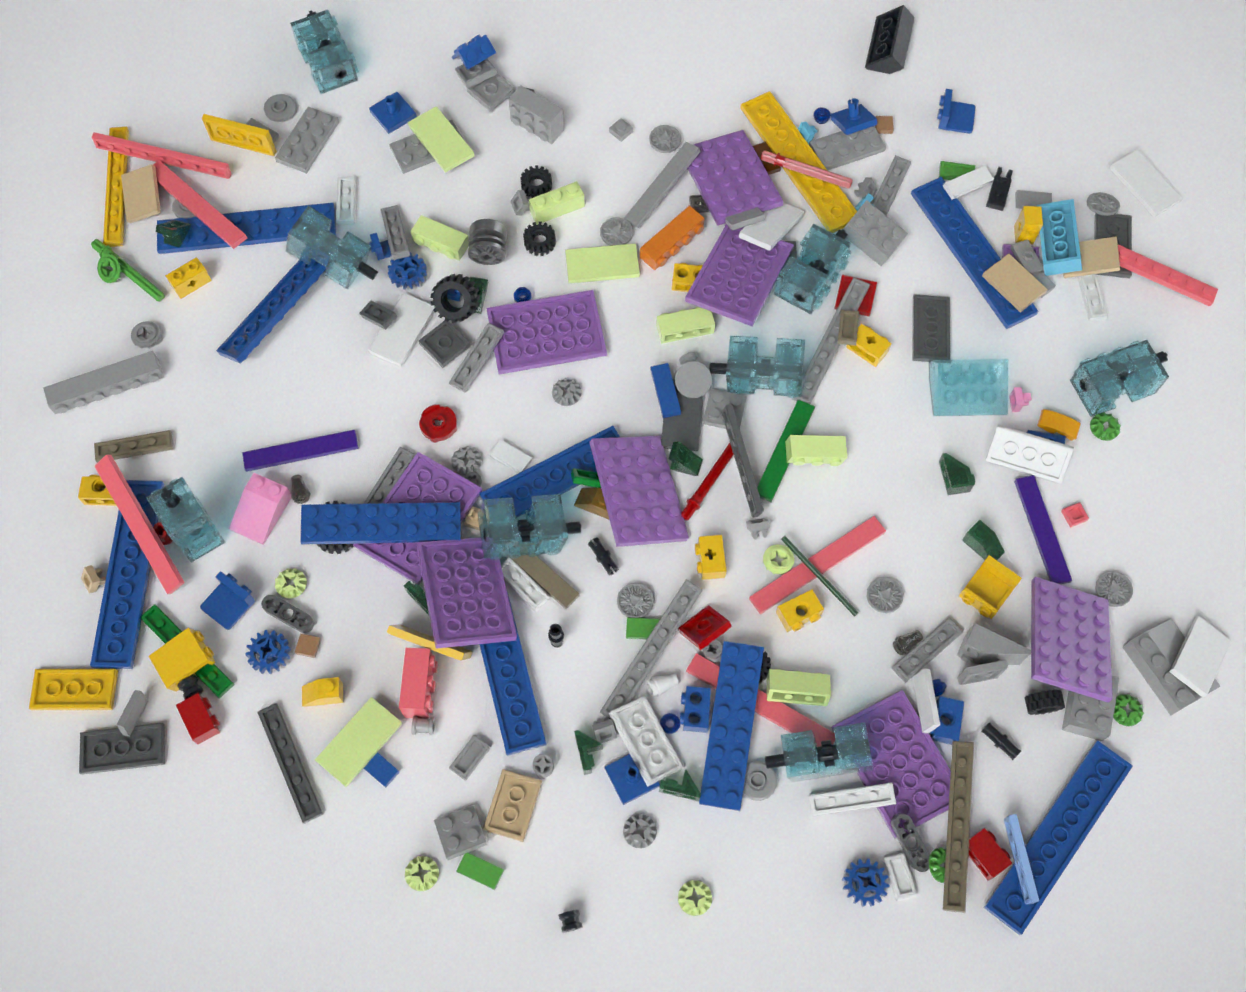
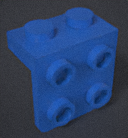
(475, 52)
(955, 115)
(227, 601)

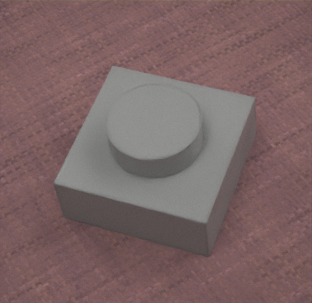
(621, 129)

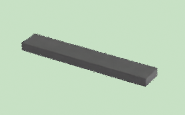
(742, 461)
(290, 763)

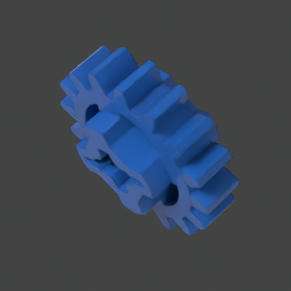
(408, 271)
(272, 659)
(873, 887)

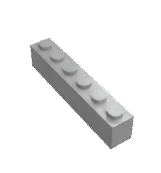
(103, 382)

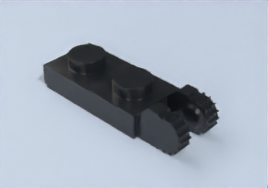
(999, 190)

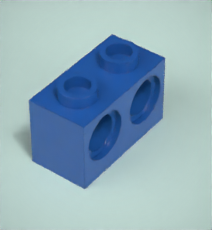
(699, 709)

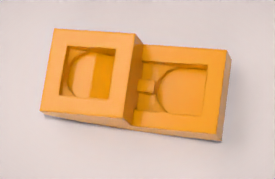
(1056, 422)

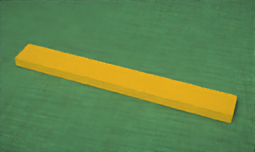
(114, 193)

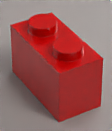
(198, 718)
(987, 854)

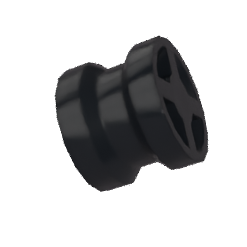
(190, 687)
(570, 921)

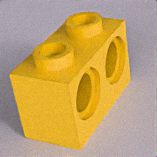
(684, 283)

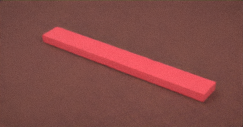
(164, 155)
(198, 206)
(139, 524)
(823, 561)
(773, 711)

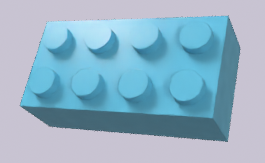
(1060, 238)

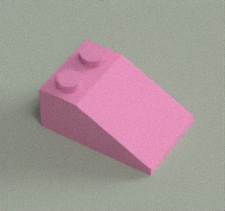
(259, 508)

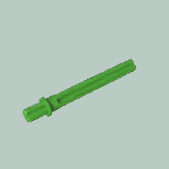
(129, 271)

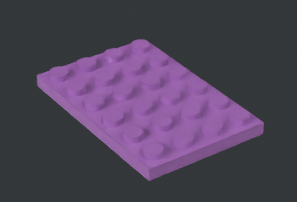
(732, 177)
(738, 277)
(547, 332)
(421, 483)
(638, 490)
(464, 594)
(1070, 639)
(905, 759)

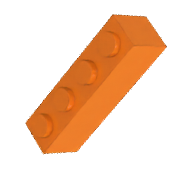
(672, 238)

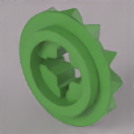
(105, 274)
(1111, 432)
(1120, 714)
(936, 858)

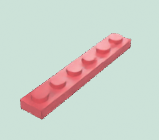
(1166, 276)

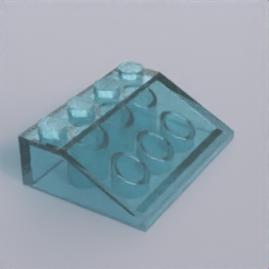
(969, 387)

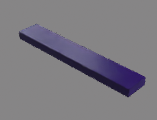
(300, 450)
(1042, 530)

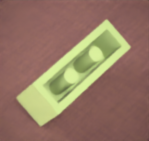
(556, 202)
(440, 238)
(685, 324)
(816, 450)
(798, 687)

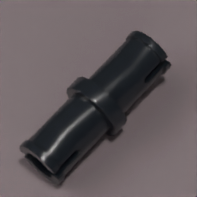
(603, 556)
(556, 635)
(1001, 741)

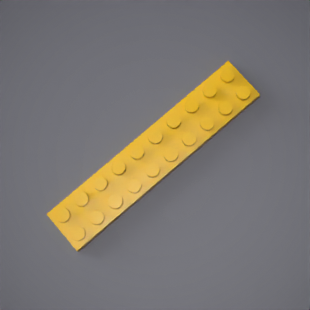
(783, 137)

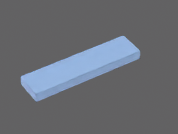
(1021, 859)

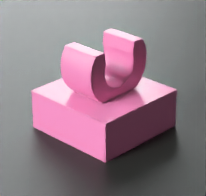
(1019, 399)

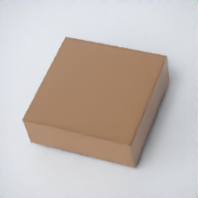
(884, 124)
(307, 645)

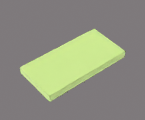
(441, 139)
(602, 263)
(358, 742)

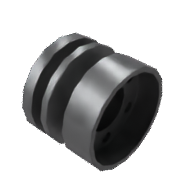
(487, 242)

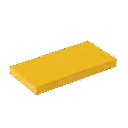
(239, 135)
(427, 641)
(73, 689)

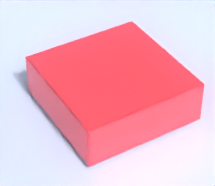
(1075, 514)

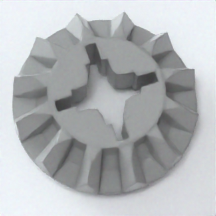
(138, 334)
(569, 398)
(471, 466)
(637, 840)

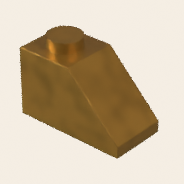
(592, 501)

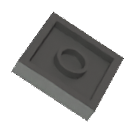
(444, 343)

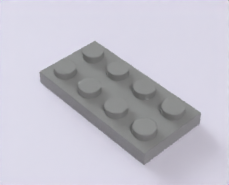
(307, 139)
(843, 149)
(412, 153)

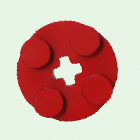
(440, 413)

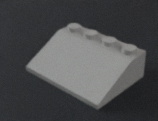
(1154, 656)

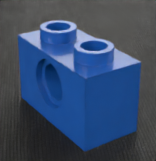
(953, 711)

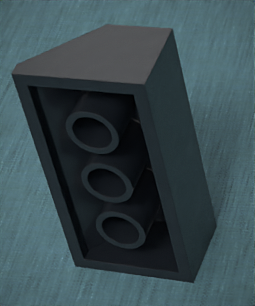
(890, 41)

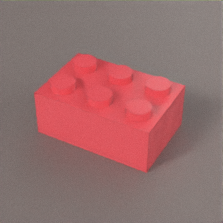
(418, 683)

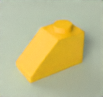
(322, 692)

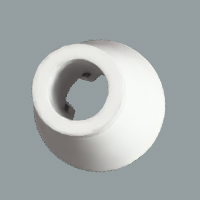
(660, 684)

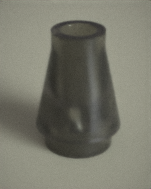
(299, 490)
(905, 643)

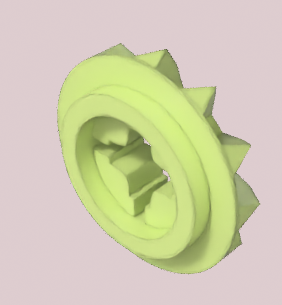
(783, 553)
(289, 591)
(429, 879)
(688, 905)

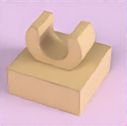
(472, 518)
(91, 579)

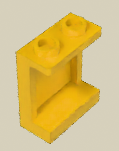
(990, 587)
(181, 657)

